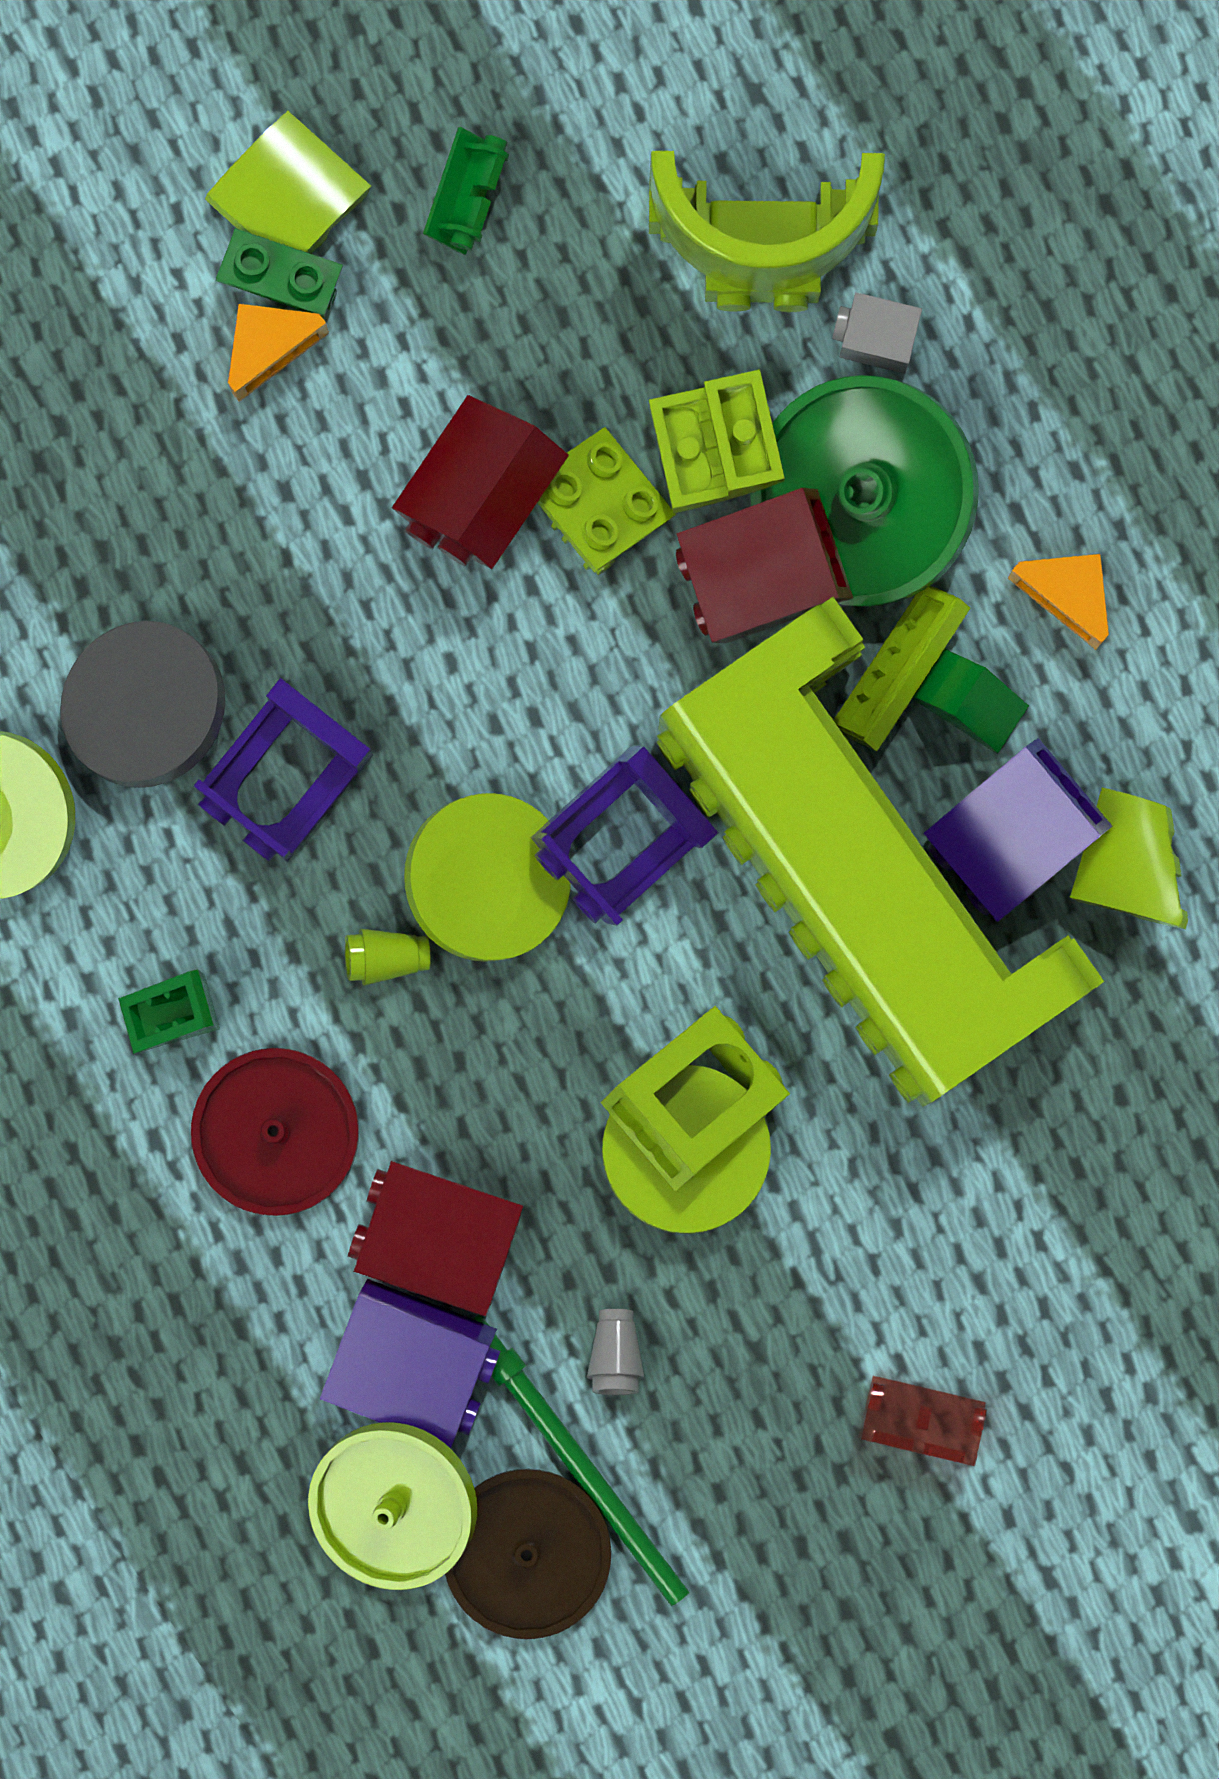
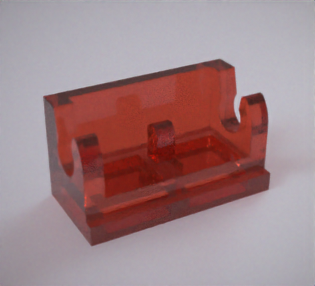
(923, 1420)

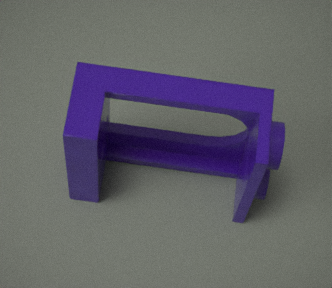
(225, 779)
(686, 830)

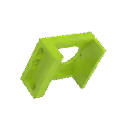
(655, 1129)

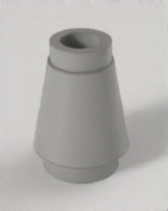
(615, 1354)

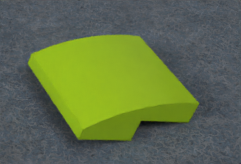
(288, 187)
(716, 441)

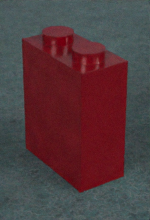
(478, 483)
(762, 565)
(435, 1237)

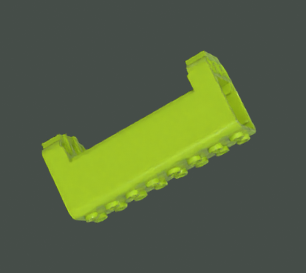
(853, 868)

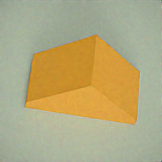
(268, 342)
(1069, 591)

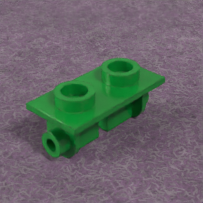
(460, 197)
(280, 273)

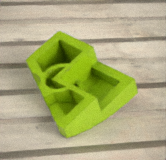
(1133, 862)

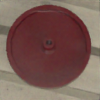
(275, 1131)

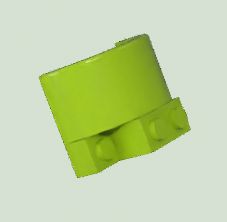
(763, 246)

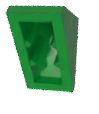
(971, 699)
(169, 1011)

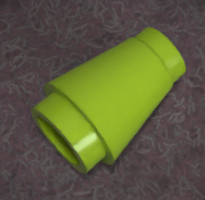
(384, 955)

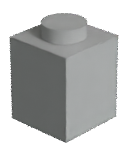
(877, 332)

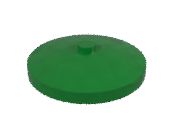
(889, 479)

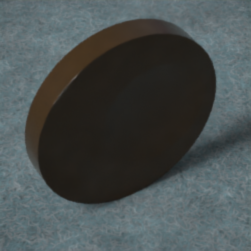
(533, 1555)

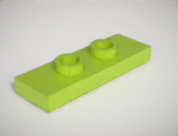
(900, 666)

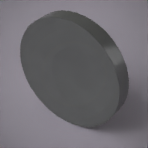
(142, 704)

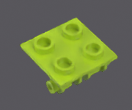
(603, 502)

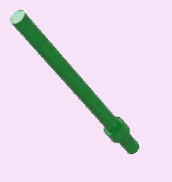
(510, 1372)

